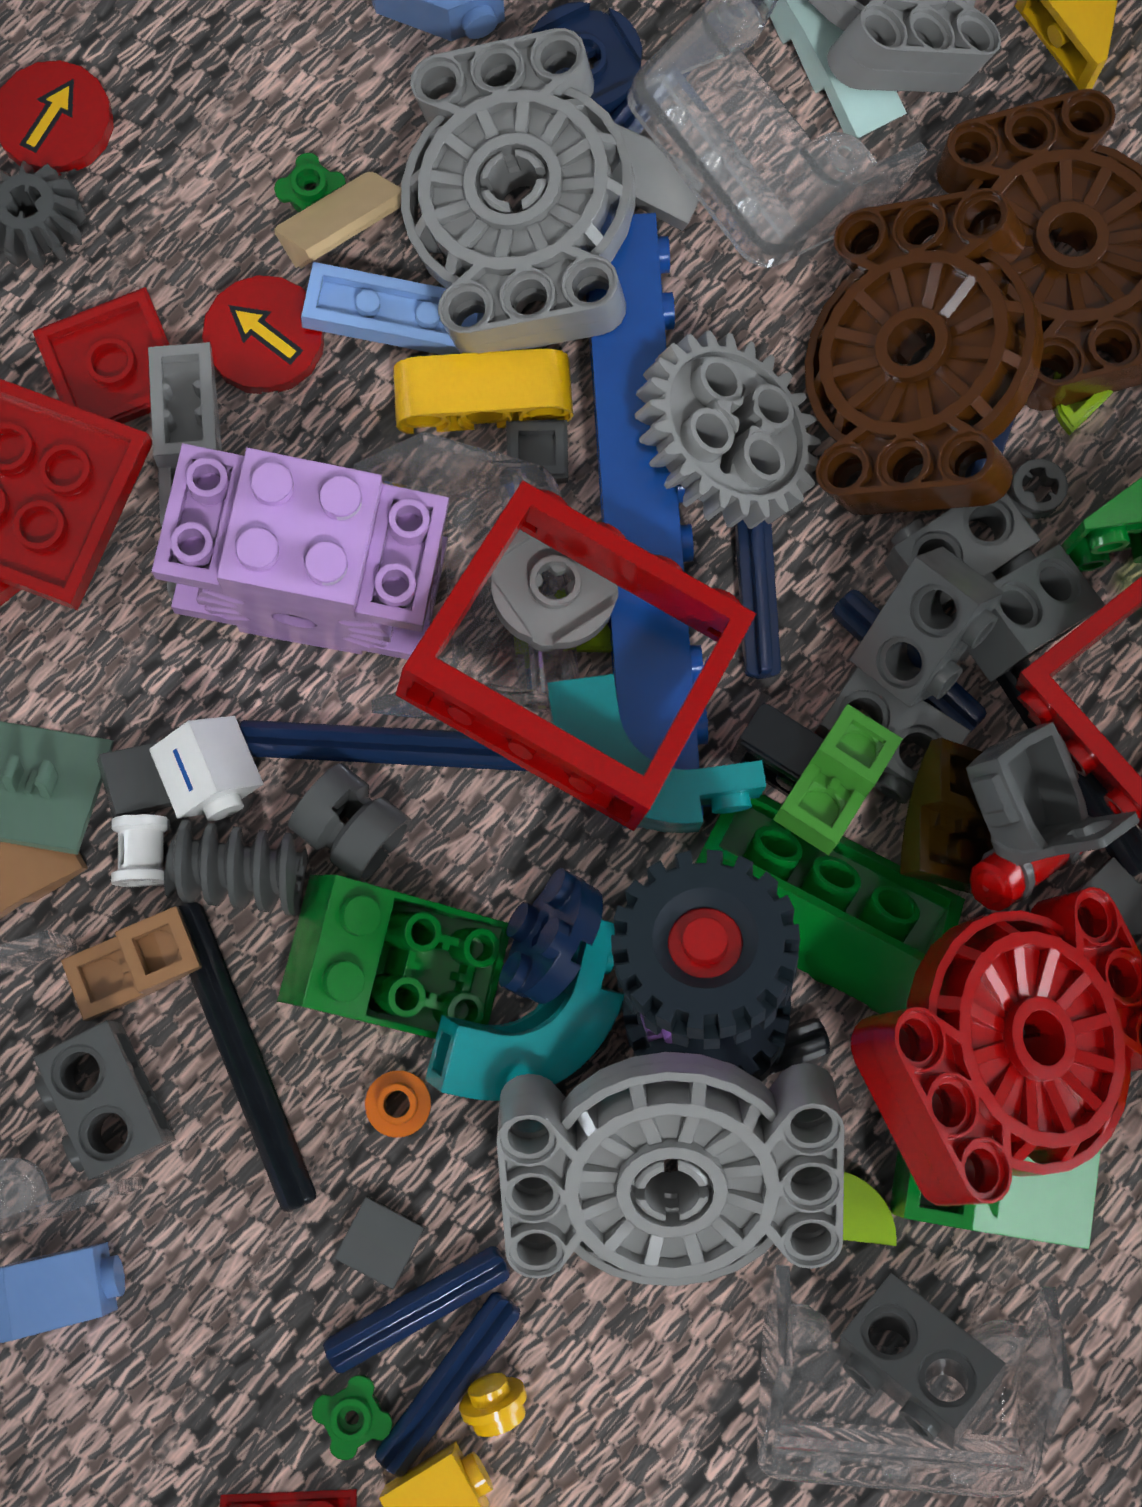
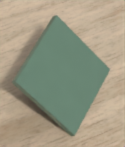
(47, 786)

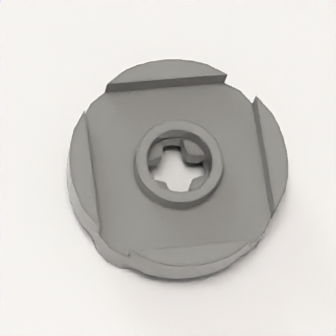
(544, 620)

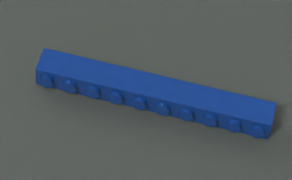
(649, 647)

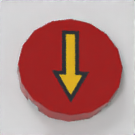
(54, 116)
(261, 336)

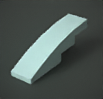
(812, 37)

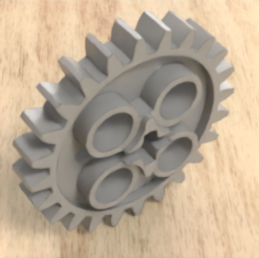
(728, 429)

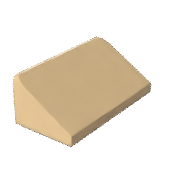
(338, 217)

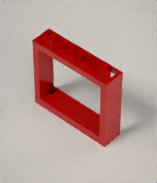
(1050, 703)
(528, 737)

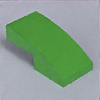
(838, 779)

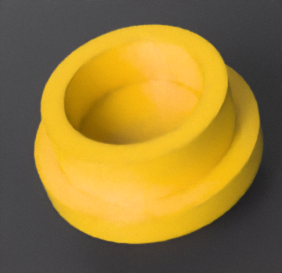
(494, 1404)

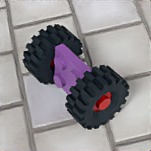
(707, 962)

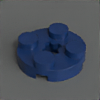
(608, 39)
(549, 936)

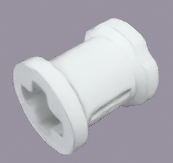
(139, 850)

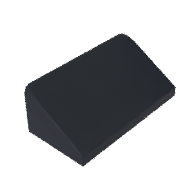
(780, 744)

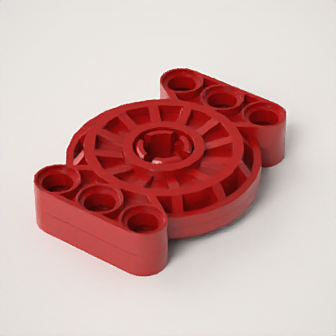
(963, 1080)

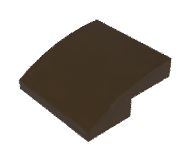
(943, 821)

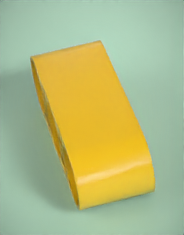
(481, 389)

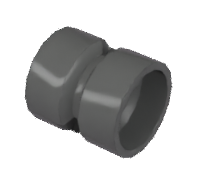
(370, 824)

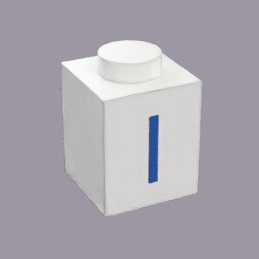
(206, 768)

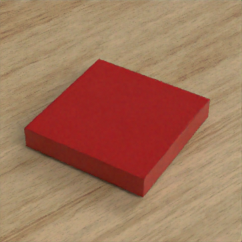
(103, 356)

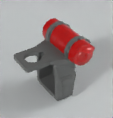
(1033, 815)

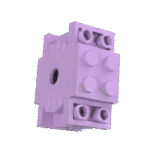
(302, 550)

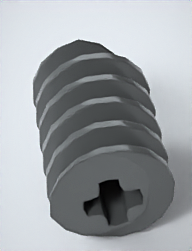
(235, 869)

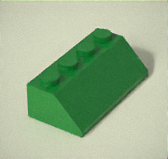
(854, 910)

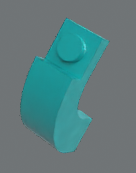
(591, 713)
(549, 1041)

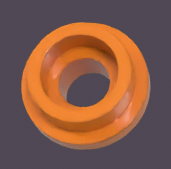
(419, 1104)

